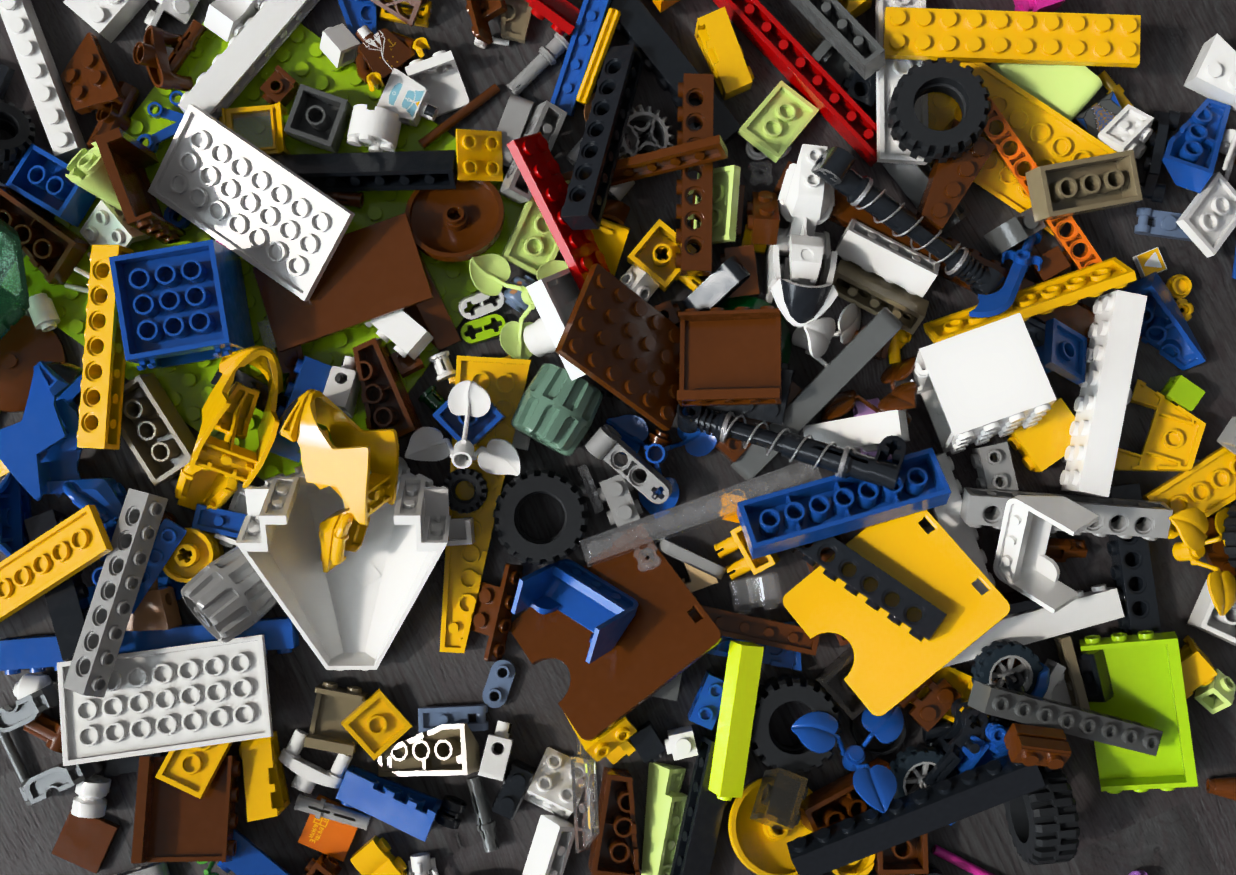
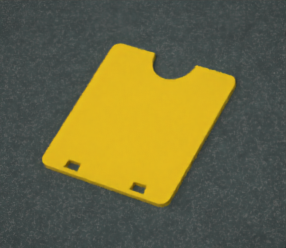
(887, 657)

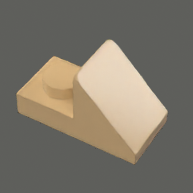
(698, 579)

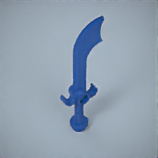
(1000, 301)

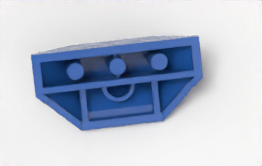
(14, 509)

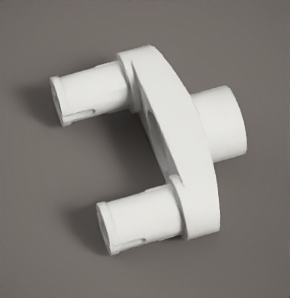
(308, 773)

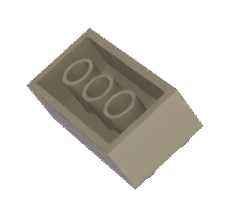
(1083, 185)
(155, 429)

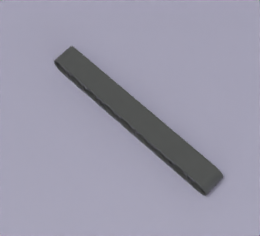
(824, 387)

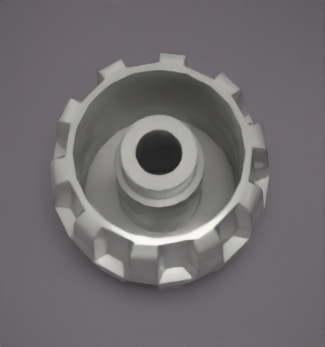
(228, 596)

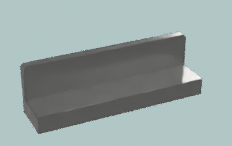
(913, 182)

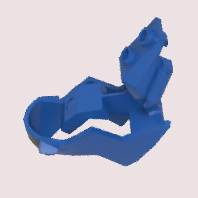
(44, 448)

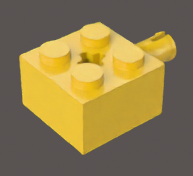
(663, 272)

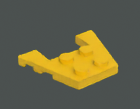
(1170, 439)

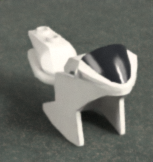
(804, 203)

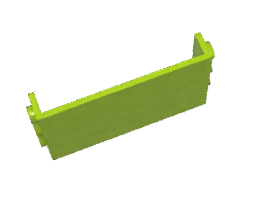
(1151, 691)

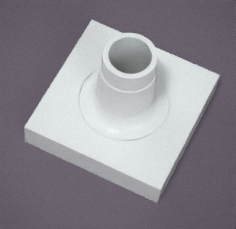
(554, 301)

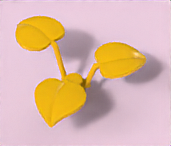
(1192, 529)

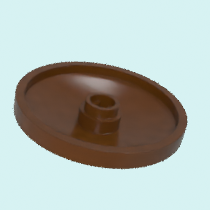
(457, 221)
(19, 353)

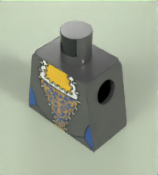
(1098, 115)

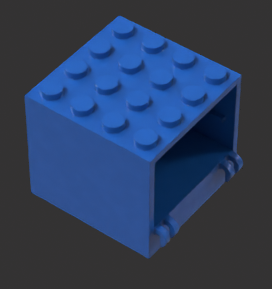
(181, 304)

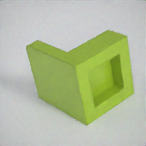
(1182, 392)

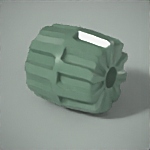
(557, 409)

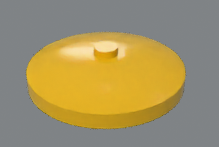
(758, 845)

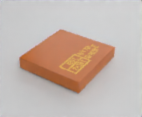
(328, 835)

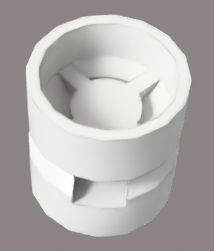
(90, 798)

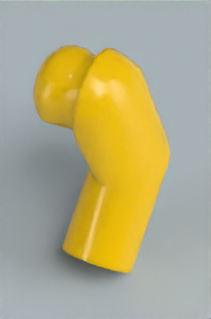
(896, 344)

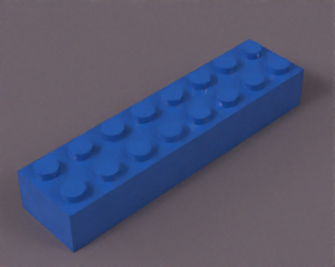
(839, 506)

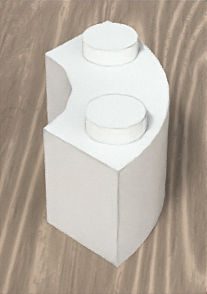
(228, 17)

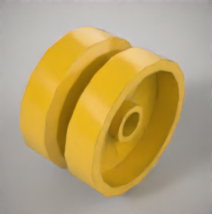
(204, 550)

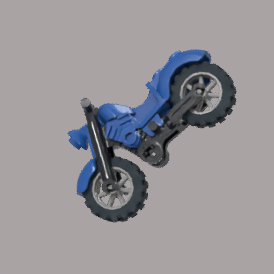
(974, 735)

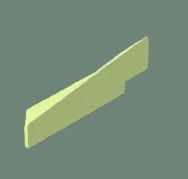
(662, 817)

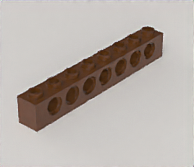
(698, 264)

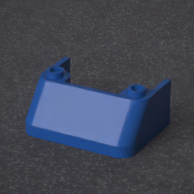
(580, 597)

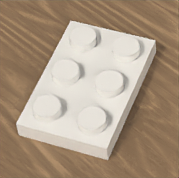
(1210, 215)

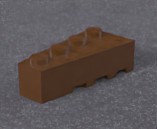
(616, 845)

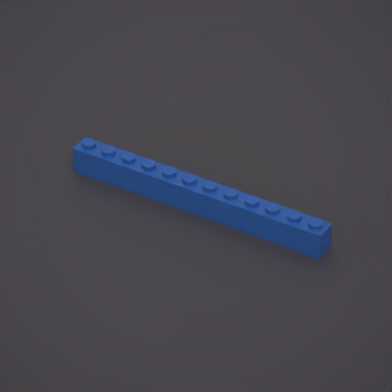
(43, 650)

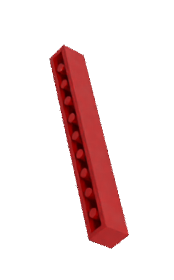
(805, 75)

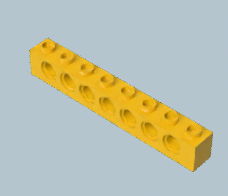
(96, 359)

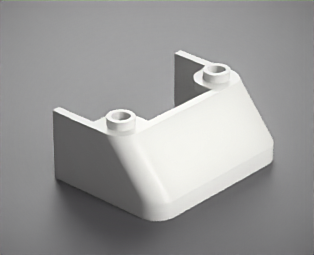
(1023, 544)

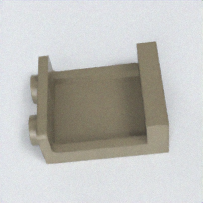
(330, 709)

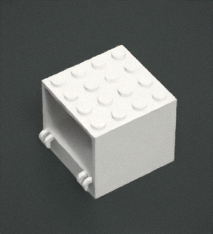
(983, 384)

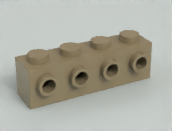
(874, 293)

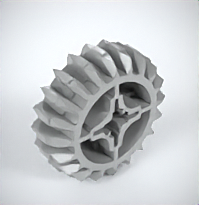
(653, 122)

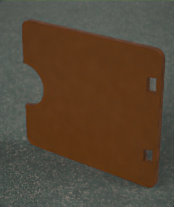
(648, 655)

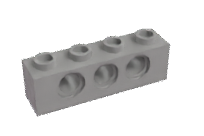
(545, 119)

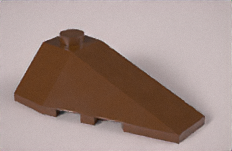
(434, 316)

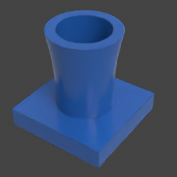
(1063, 351)

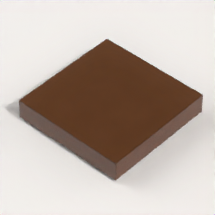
(85, 841)

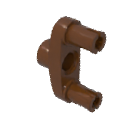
(154, 56)

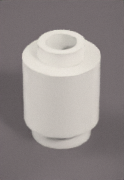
(43, 312)

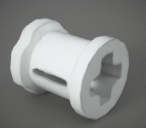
(436, 360)

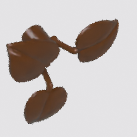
(900, 398)

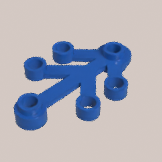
(168, 114)

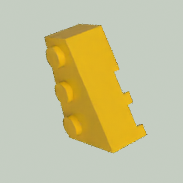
(723, 53)
(263, 778)

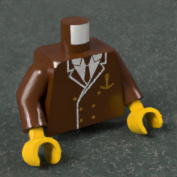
(383, 52)

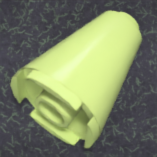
(90, 173)

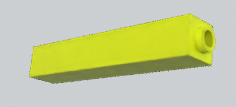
(735, 719)

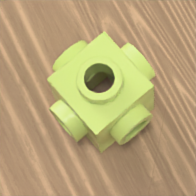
(1217, 694)

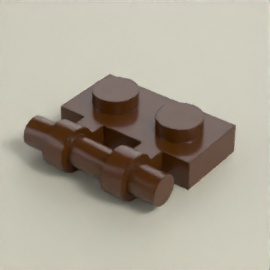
(933, 704)

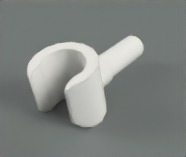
(481, 44)

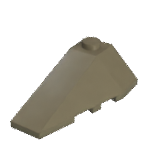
(437, 752)

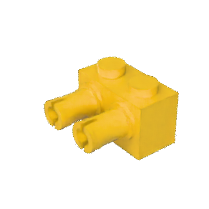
(746, 564)

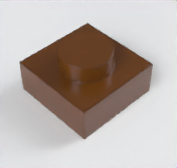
(407, 365)

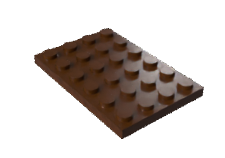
(624, 346)

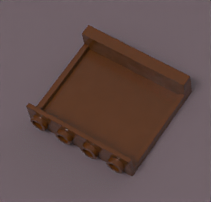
(126, 165)
(730, 357)
(180, 826)

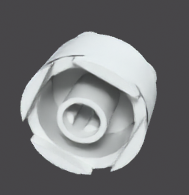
(374, 128)

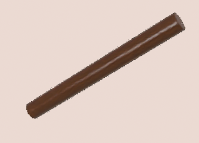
(459, 116)

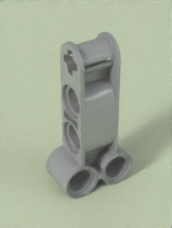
(606, 445)

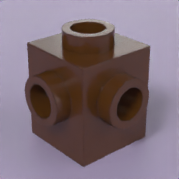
(323, 866)

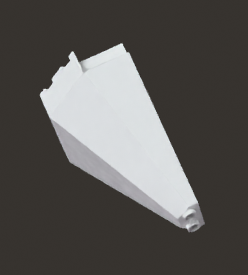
(333, 613)

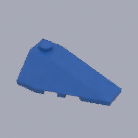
(1195, 147)

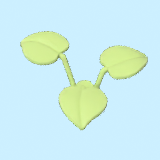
(489, 276)

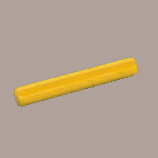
(598, 56)

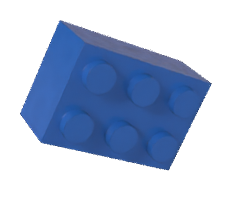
(44, 182)

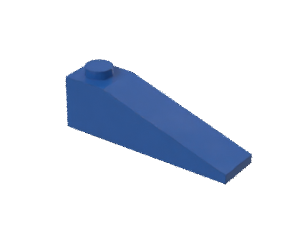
(1165, 324)

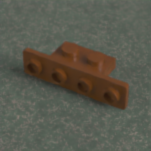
(481, 12)
(493, 611)

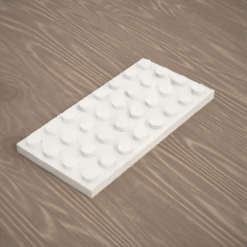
(250, 202)
(169, 702)

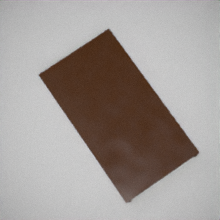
(367, 278)

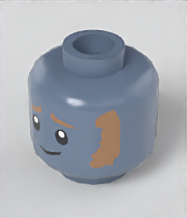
(513, 297)

